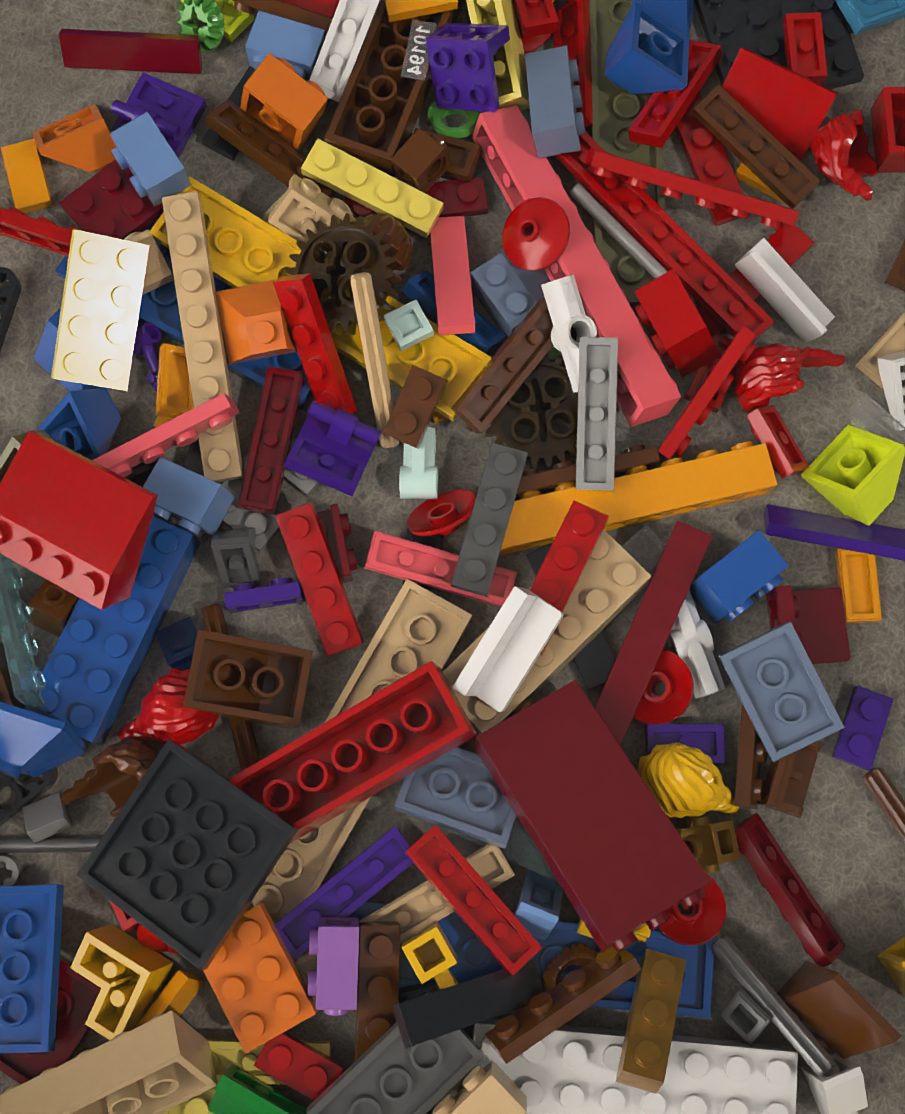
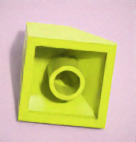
(858, 473)

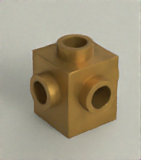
(711, 842)

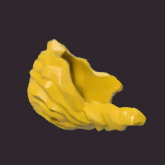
(685, 781)

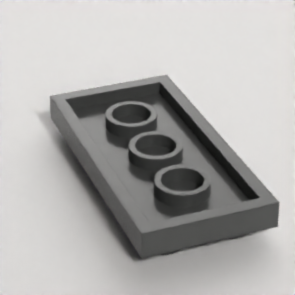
(400, 1079)

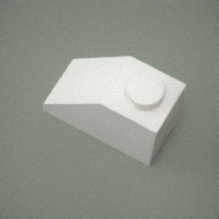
(839, 1089)

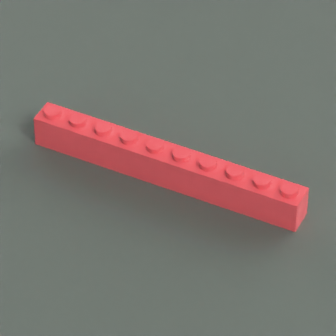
(510, 153)

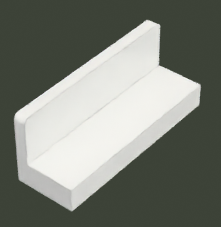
(342, 45)
(785, 291)
(509, 649)

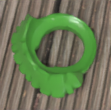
(435, 115)

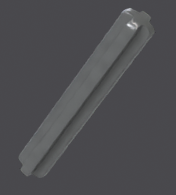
(773, 1005)

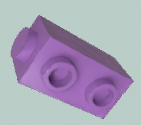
(337, 964)

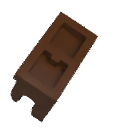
(789, 780)

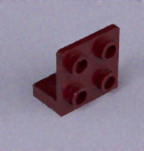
(816, 618)

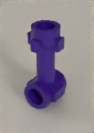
(146, 337)

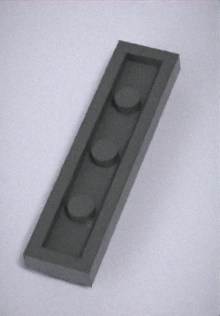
(489, 520)

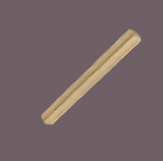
(373, 353)

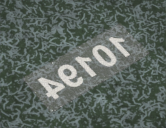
(416, 54)

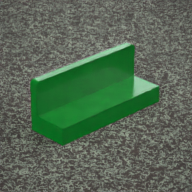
(245, 1094)

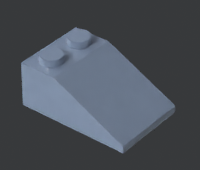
(507, 291)

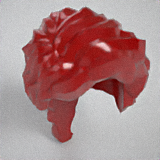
(843, 153)
(775, 372)
(165, 716)

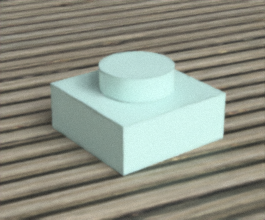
(408, 325)

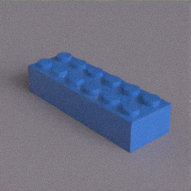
(106, 647)

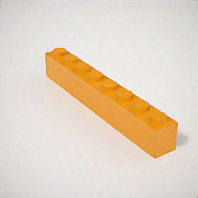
(646, 494)

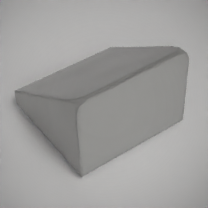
(46, 817)

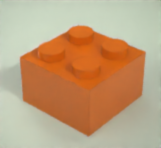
(284, 101)

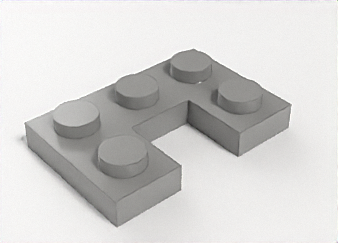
(264, 524)

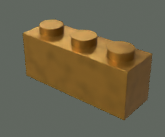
(651, 1021)

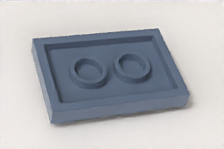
(781, 691)
(459, 796)

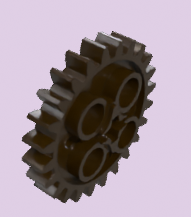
(337, 271)
(520, 413)

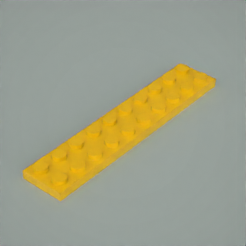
(253, 251)

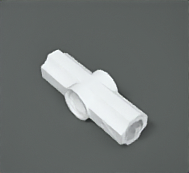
(567, 311)
(695, 645)

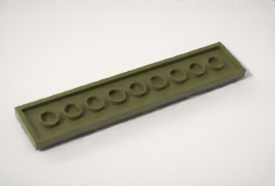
(612, 116)

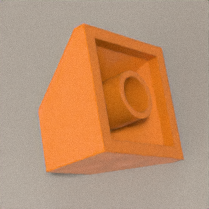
(77, 140)
(253, 323)

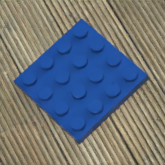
(29, 966)

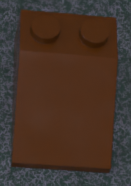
(248, 679)
(835, 1012)

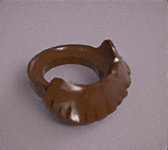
(575, 954)

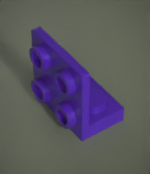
(464, 65)

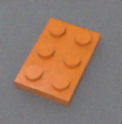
(258, 981)

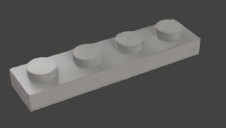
(597, 413)

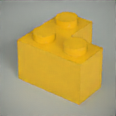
(125, 973)

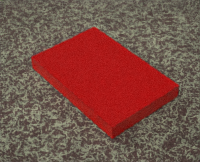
(779, 99)

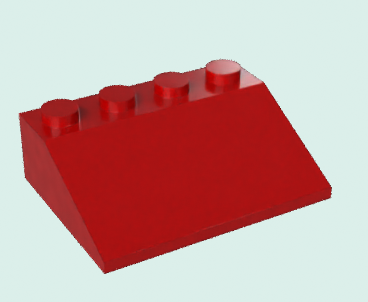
(73, 521)

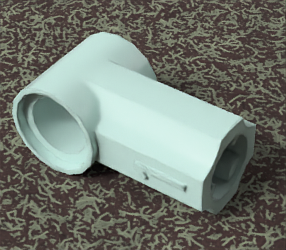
(419, 474)

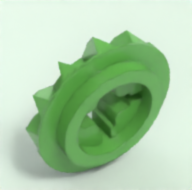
(208, 12)

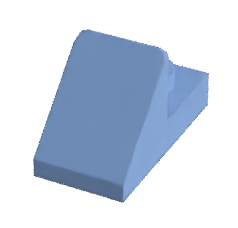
(539, 904)

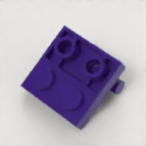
(170, 107)
(333, 448)

